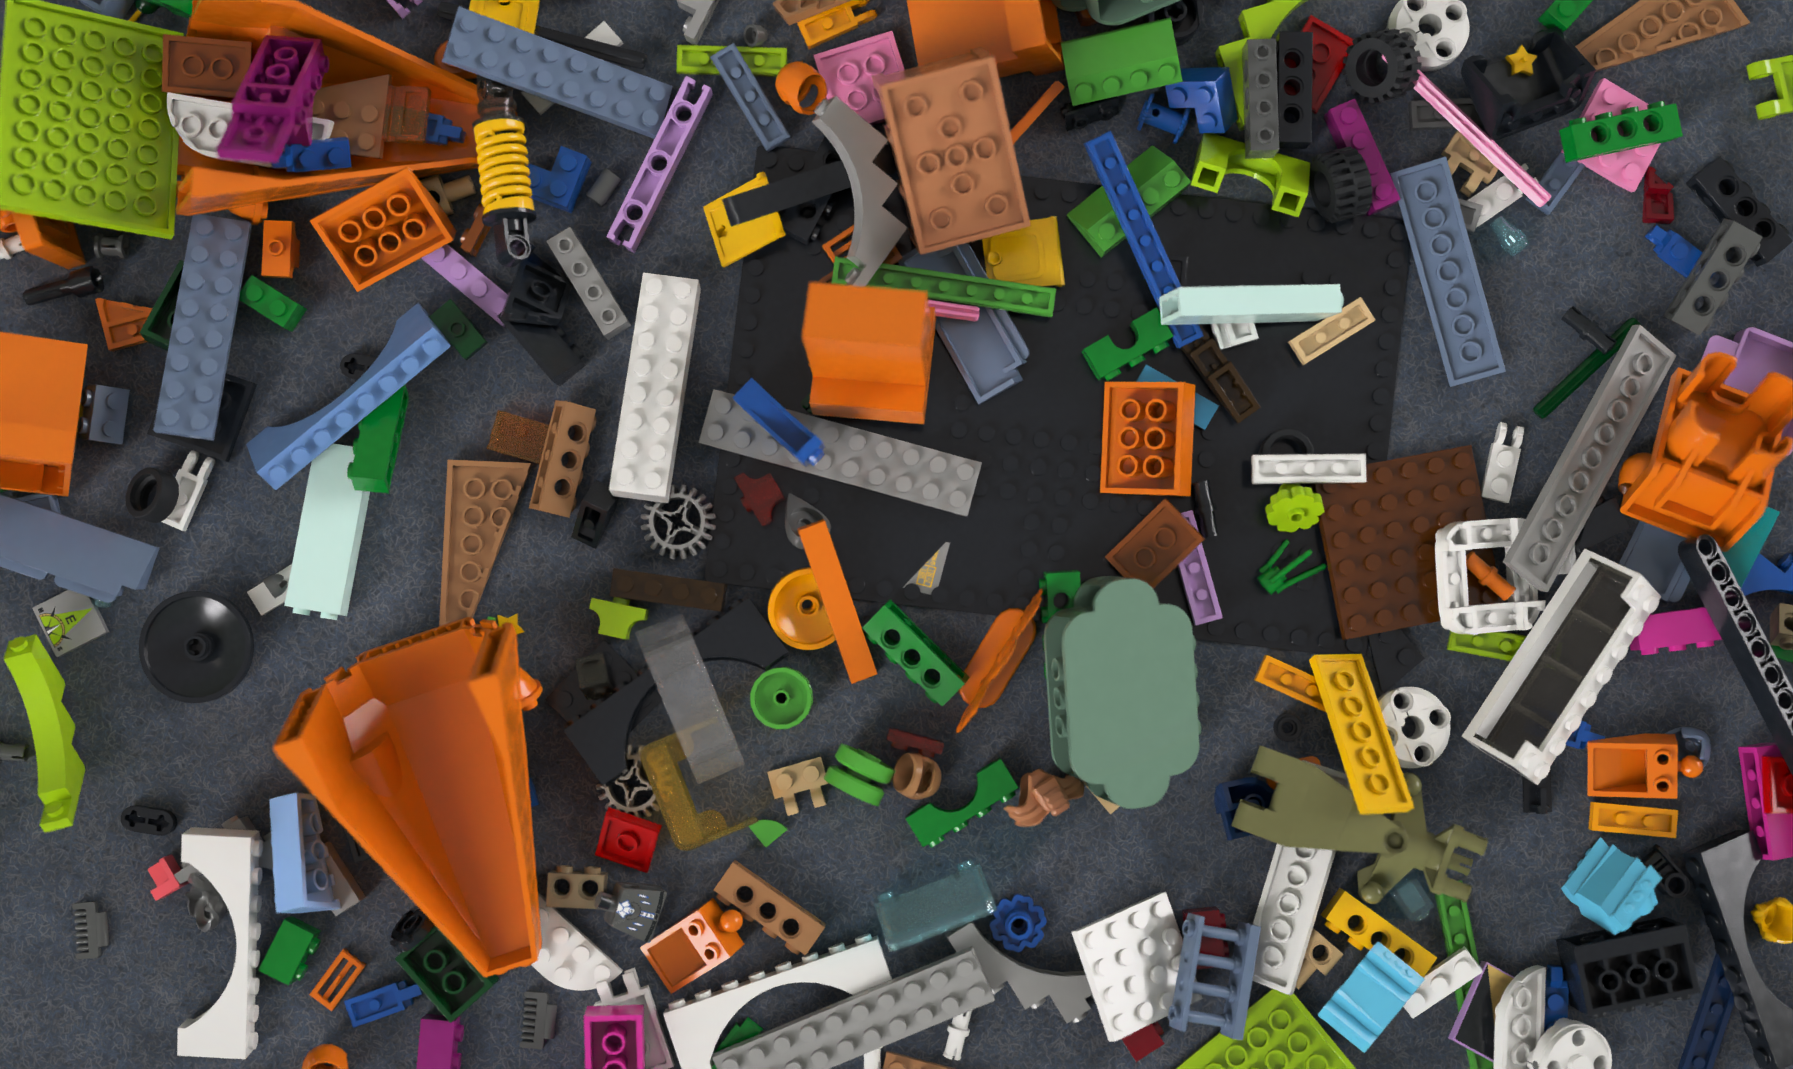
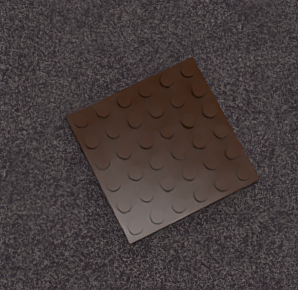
(1384, 539)

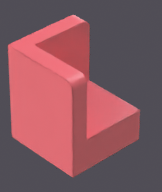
(164, 877)

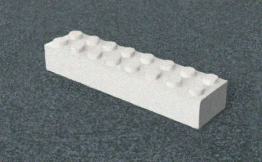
(655, 388)

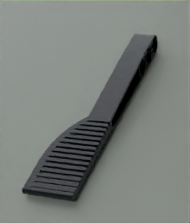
(797, 189)

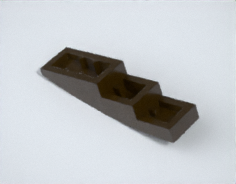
(1221, 377)

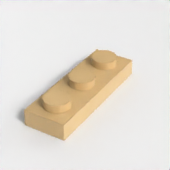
(1331, 331)

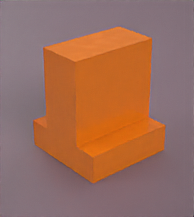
(1016, 32)
(869, 352)
(39, 412)

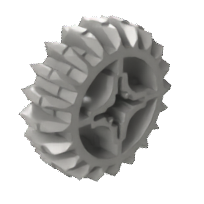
(672, 533)
(630, 795)

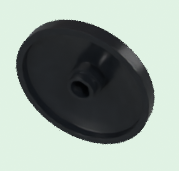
(196, 647)

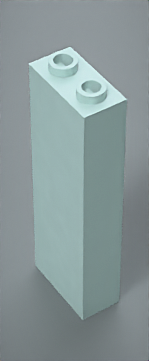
(1250, 304)
(327, 537)

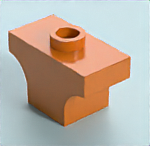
(280, 249)

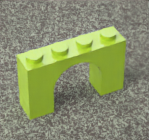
(1282, 174)

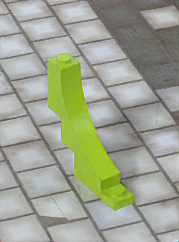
(1255, 23)
(52, 730)

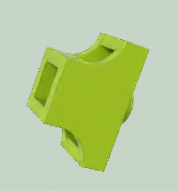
(617, 616)

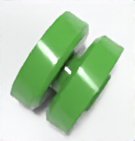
(785, 681)
(861, 771)

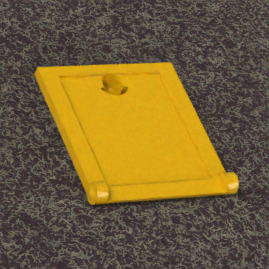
(518, 13)
(745, 238)
(1027, 255)

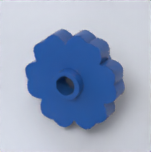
(1017, 937)

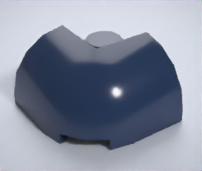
(1229, 795)

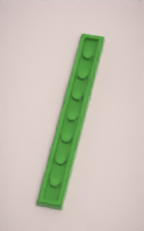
(957, 288)
(1457, 934)

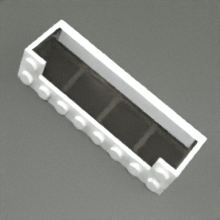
(1562, 665)

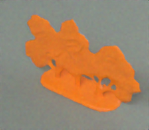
(998, 658)

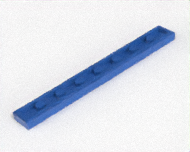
(1137, 227)

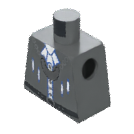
(633, 908)

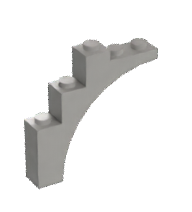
(345, 889)
(1028, 982)

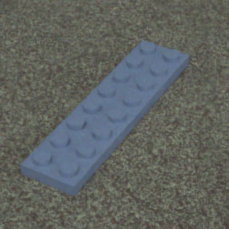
(556, 73)
(1448, 272)
(203, 327)

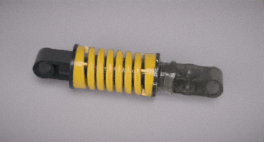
(503, 170)

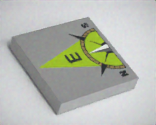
(70, 621)

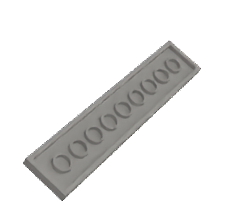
(850, 457)
(1589, 458)
(867, 1018)

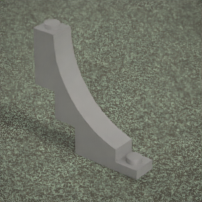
(858, 145)

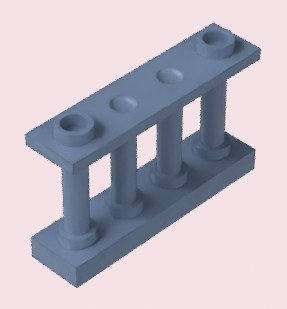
(1237, 991)

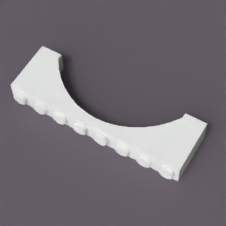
(232, 865)
(699, 1022)

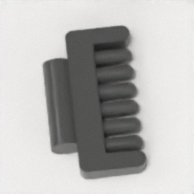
(96, 929)
(544, 1022)

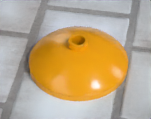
(791, 622)

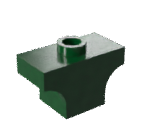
(458, 329)

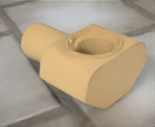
(449, 191)
(1323, 964)

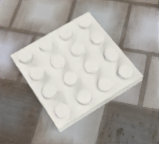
(1132, 964)

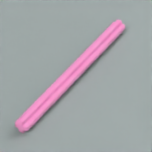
(1480, 140)

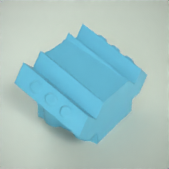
(1612, 887)
(1371, 997)

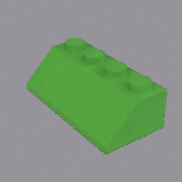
(1121, 61)
(1158, 183)

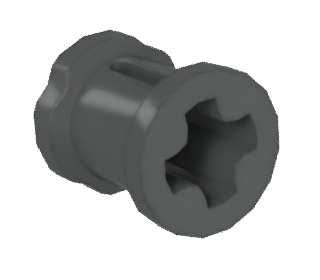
(102, 248)

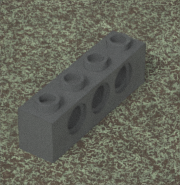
(1260, 98)
(1698, 281)

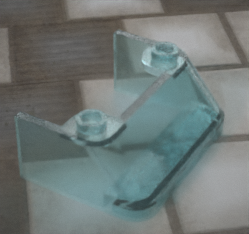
(935, 906)

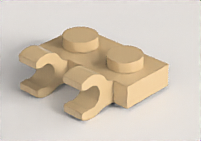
(1464, 154)
(796, 779)

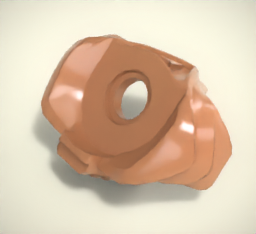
(1043, 795)

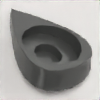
(798, 514)

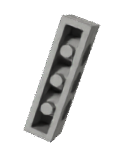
(588, 283)

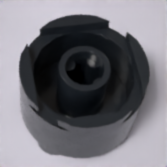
(1189, 18)

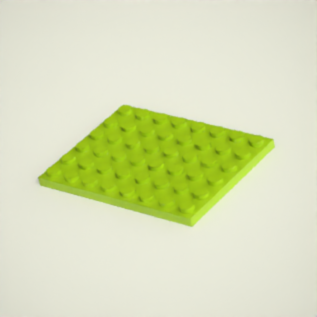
(85, 120)

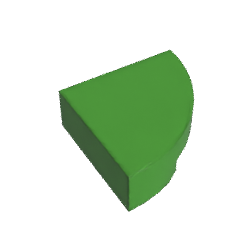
(768, 830)

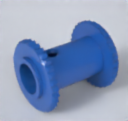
(1166, 118)

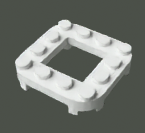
(1452, 583)

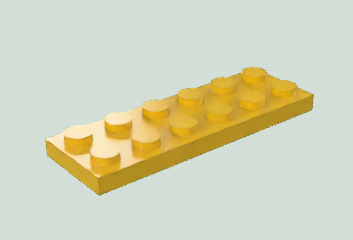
(1361, 734)

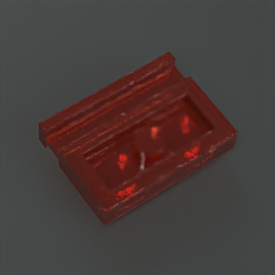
(903, 739)

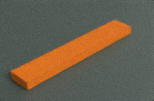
(837, 601)

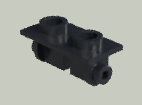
(1081, 115)
(1537, 797)

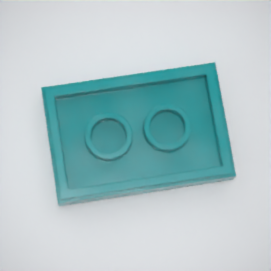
(1746, 550)

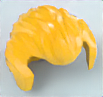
(1775, 920)

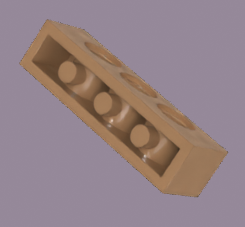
(556, 444)
(809, 925)

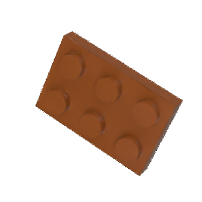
(204, 65)
(1155, 545)

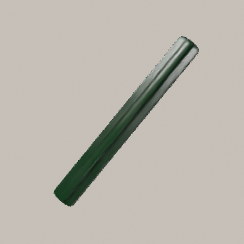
(1581, 373)

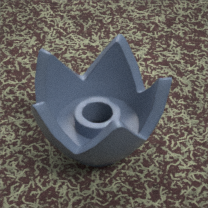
(1692, 742)

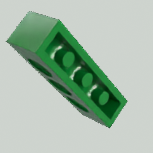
(1663, 127)
(1053, 583)
(931, 656)

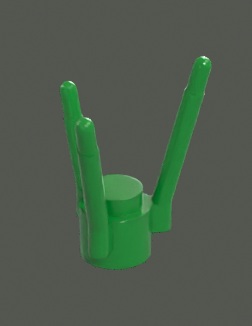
(1273, 578)

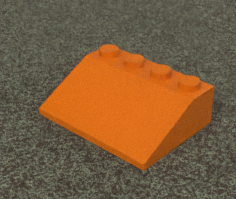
(384, 228)
(1147, 438)

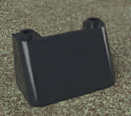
(1523, 101)

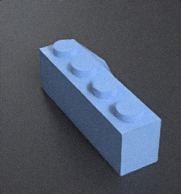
(299, 856)

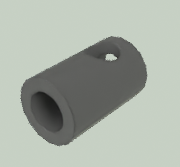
(603, 187)

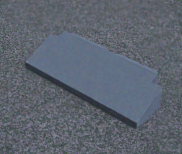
(983, 349)
(76, 552)
(1656, 557)

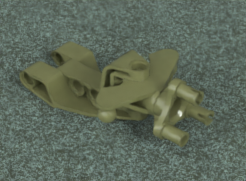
(1322, 814)

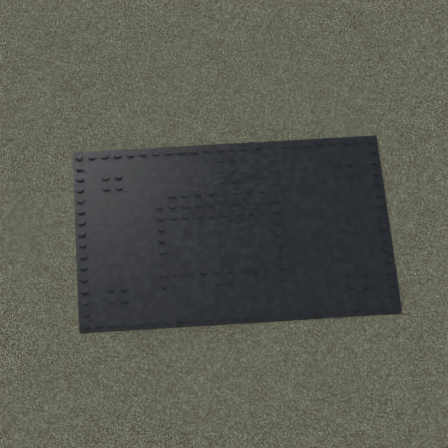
(1042, 438)

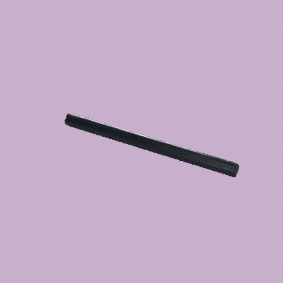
(588, 46)

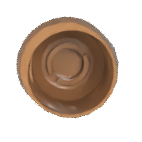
(916, 776)

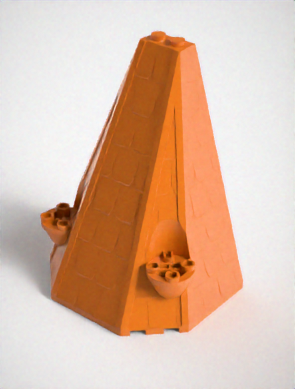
(353, 55)
(432, 779)

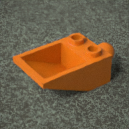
(1635, 766)
(694, 944)

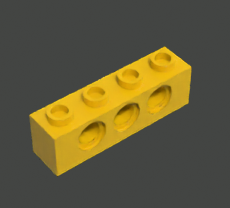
(1345, 905)

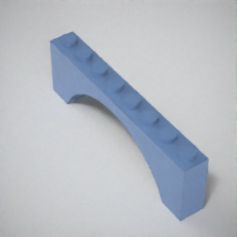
(287, 449)

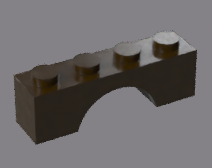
(668, 590)

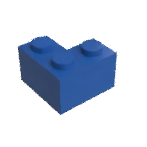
(1209, 93)
(563, 183)

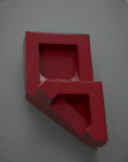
(1657, 200)

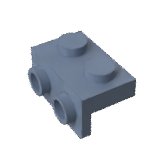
(103, 414)

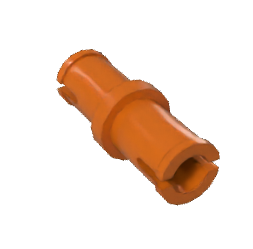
(1489, 576)

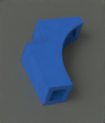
(780, 423)
(1767, 576)

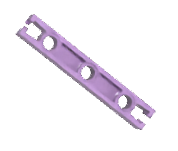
(668, 146)

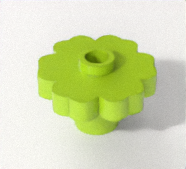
(1294, 508)

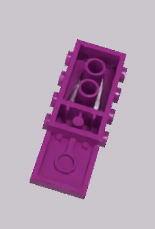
(275, 100)

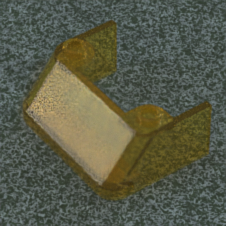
(684, 823)

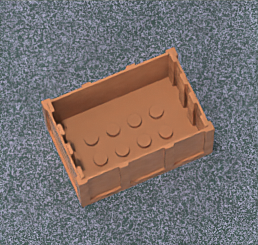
(952, 151)

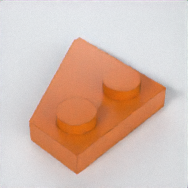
(122, 323)

